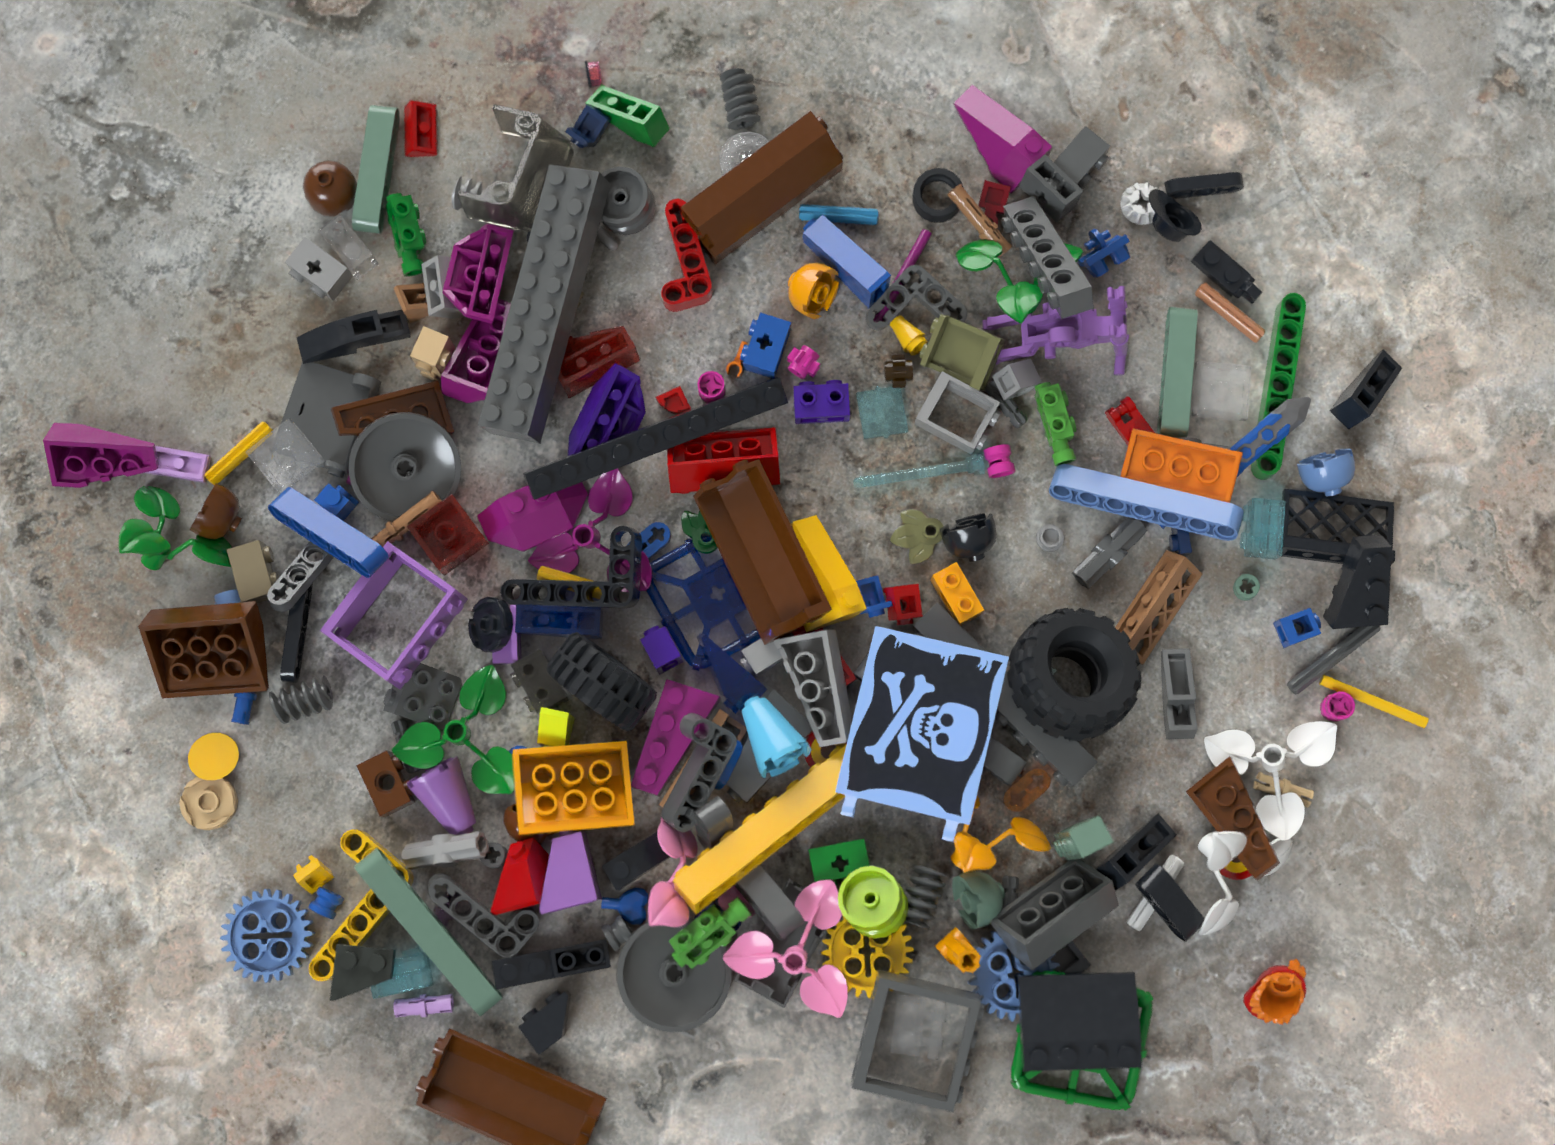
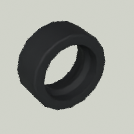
(927, 213)

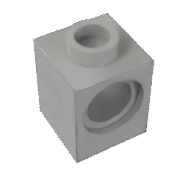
(1017, 379)
(760, 657)

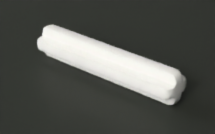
(1143, 909)

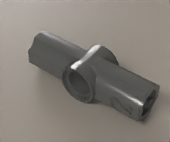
(1109, 552)

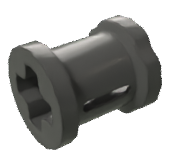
(500, 861)

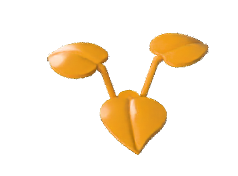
(974, 855)

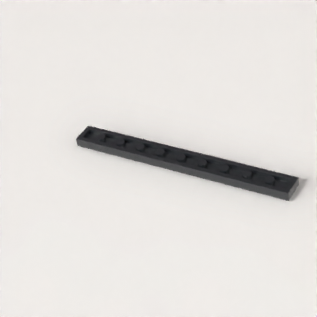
(655, 438)

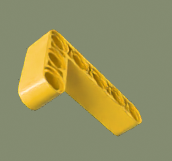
(365, 907)

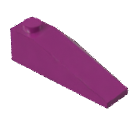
(1000, 137)
(474, 358)
(88, 454)

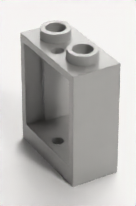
(965, 391)

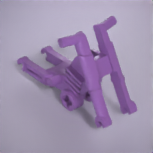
(1075, 331)

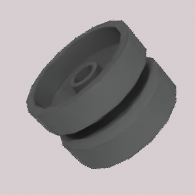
(628, 203)

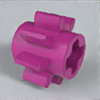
(803, 362)

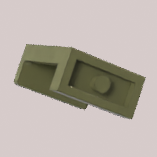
(961, 351)

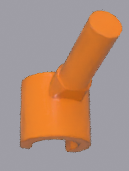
(737, 362)

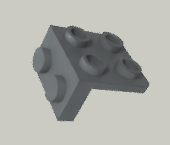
(425, 696)

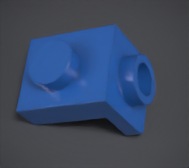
(873, 596)

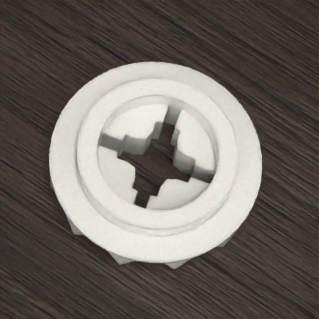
(1133, 212)

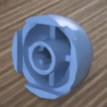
(1327, 471)

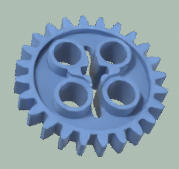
(268, 961)
(989, 979)

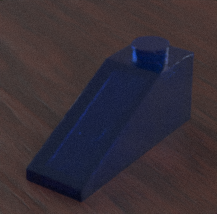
(559, 620)
(730, 677)

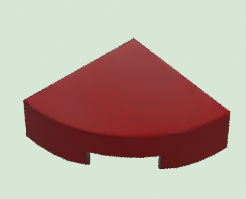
(674, 401)

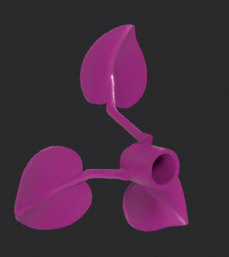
(608, 495)

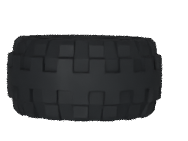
(1098, 650)

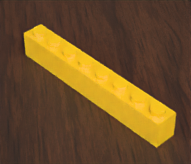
(761, 834)

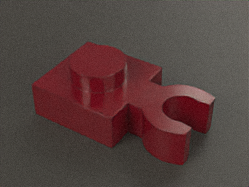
(993, 199)

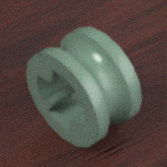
(1238, 583)

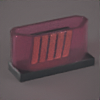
(593, 74)

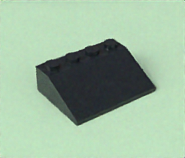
(1079, 1021)

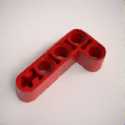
(685, 253)

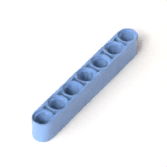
(1146, 502)

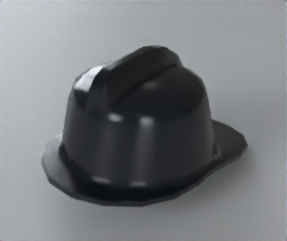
(1171, 218)

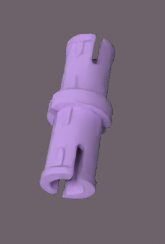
(423, 1005)

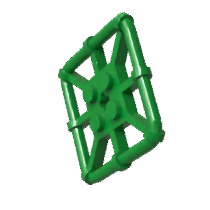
(1070, 1095)

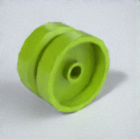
(873, 902)

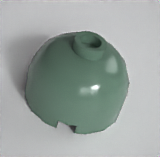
(979, 896)

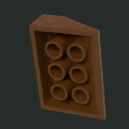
(206, 649)

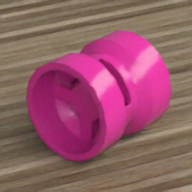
(711, 381)
(999, 461)
(1342, 704)

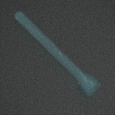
(973, 465)

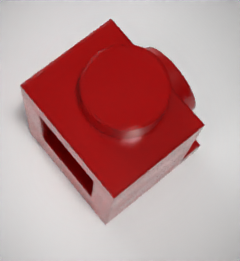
(911, 601)

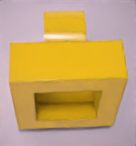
(313, 875)

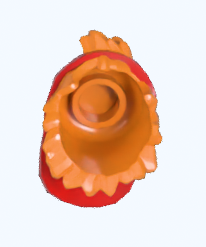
(1277, 993)

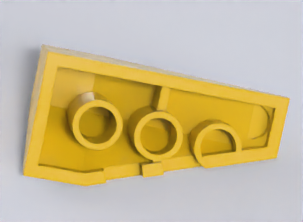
(831, 573)

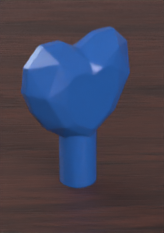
(629, 905)

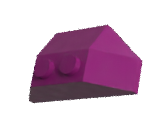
(478, 271)
(526, 523)

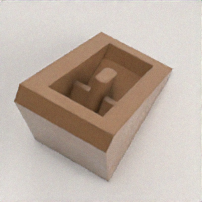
(412, 300)

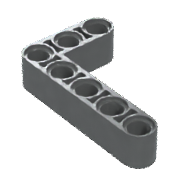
(757, 886)

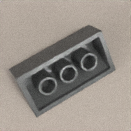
(1055, 912)

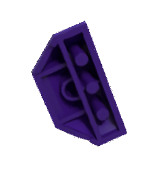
(610, 410)

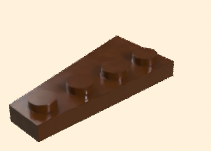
(420, 399)
(1229, 808)

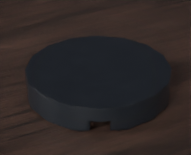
(490, 624)

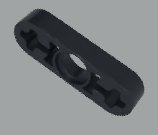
(1204, 185)

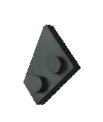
(359, 969)

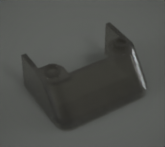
(516, 202)

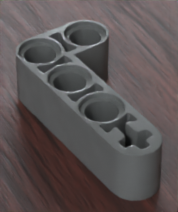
(693, 771)
(479, 911)

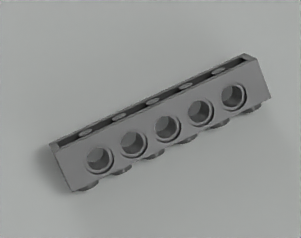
(1047, 258)

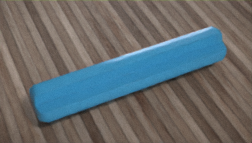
(839, 214)

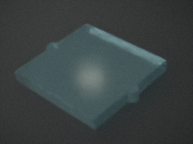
(881, 412)

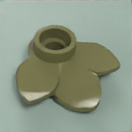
(914, 537)

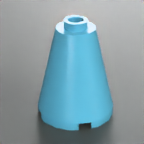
(772, 738)

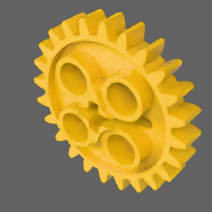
(840, 953)

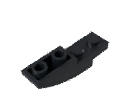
(352, 332)
(551, 964)

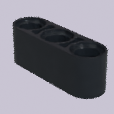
(1170, 902)

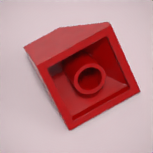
(521, 877)

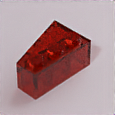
(592, 356)

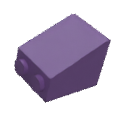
(569, 874)

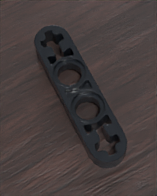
(295, 636)

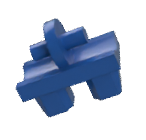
(1094, 259)

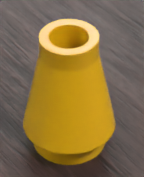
(908, 335)

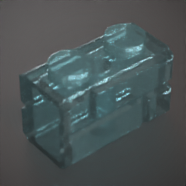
(1263, 528)
(409, 974)

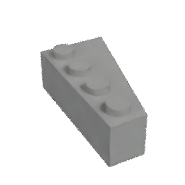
(819, 682)

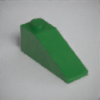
(631, 115)

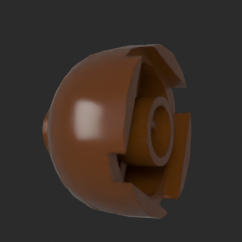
(329, 188)
(217, 514)

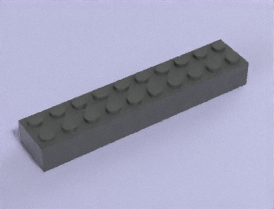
(544, 303)

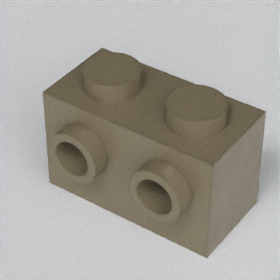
(252, 570)

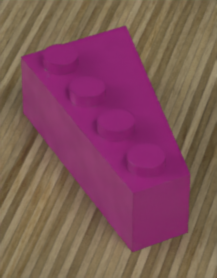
(665, 742)

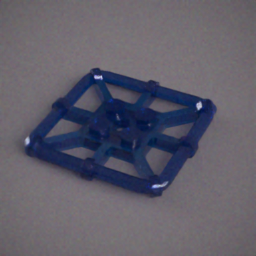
(698, 590)

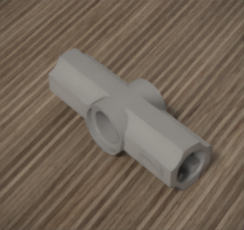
(445, 850)

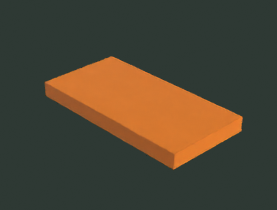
(1181, 465)

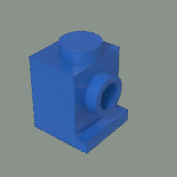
(337, 501)
(1306, 619)

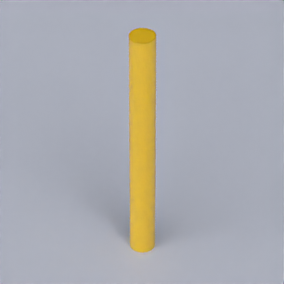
(1374, 701)

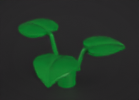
(1013, 300)
(140, 538)
(422, 741)

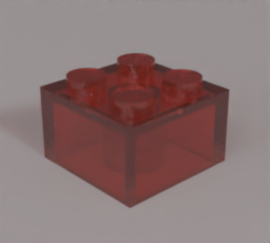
(447, 535)

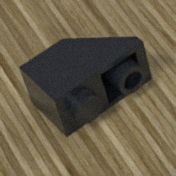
(549, 1024)

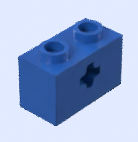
(766, 361)

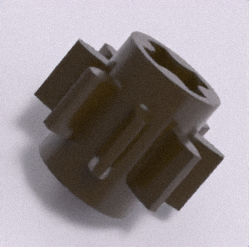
(898, 371)

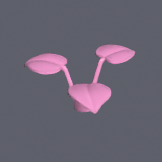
(665, 903)
(822, 990)

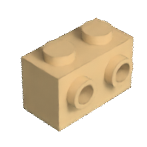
(432, 353)

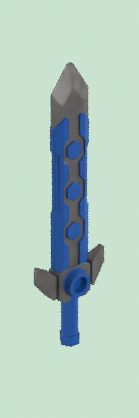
(1271, 430)

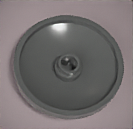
(401, 462)
(663, 991)

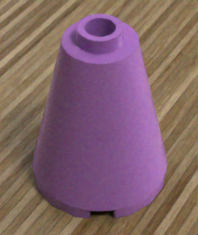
(446, 796)

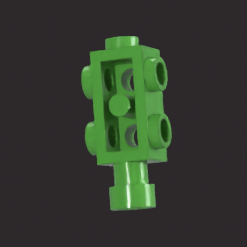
(1056, 416)
(705, 932)

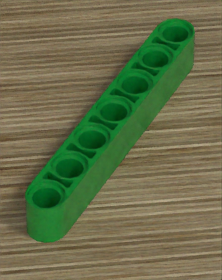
(1282, 373)

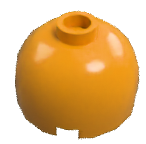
(812, 289)

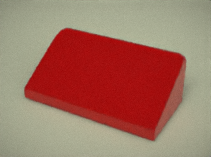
(420, 129)

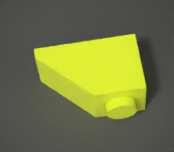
(554, 727)

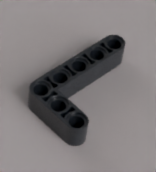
(584, 589)

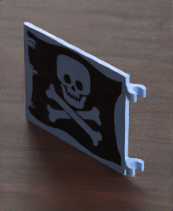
(921, 727)

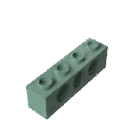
(1082, 839)

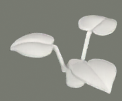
(1310, 741)
(1220, 850)

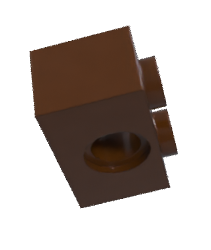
(373, 773)

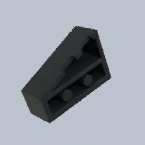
(1364, 585)

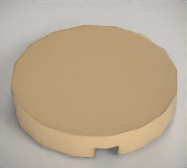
(208, 803)

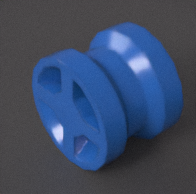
(326, 903)

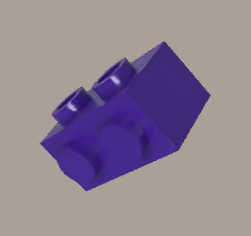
(821, 402)

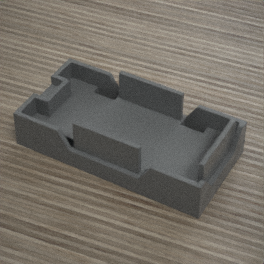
(776, 986)

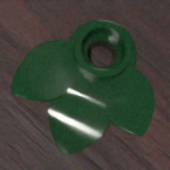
(696, 527)

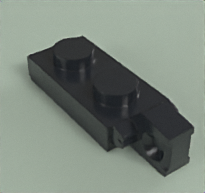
(1226, 272)

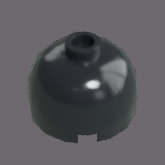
(970, 536)

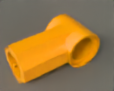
(959, 951)

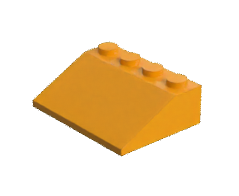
(572, 787)

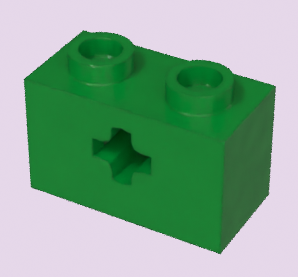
(822, 857)

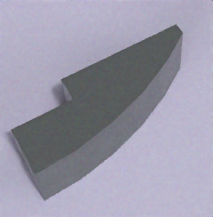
(1178, 694)

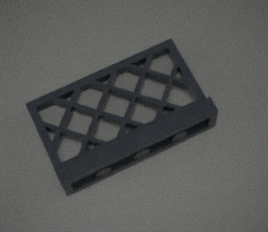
(1329, 550)

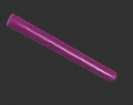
(911, 260)

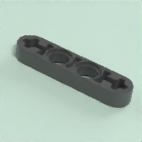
(297, 589)

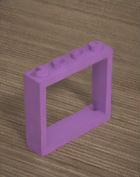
(363, 596)

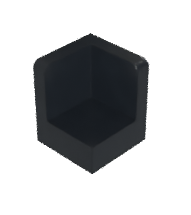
(1070, 960)

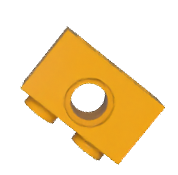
(957, 594)

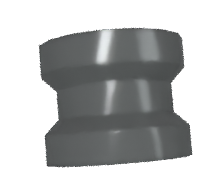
(617, 932)

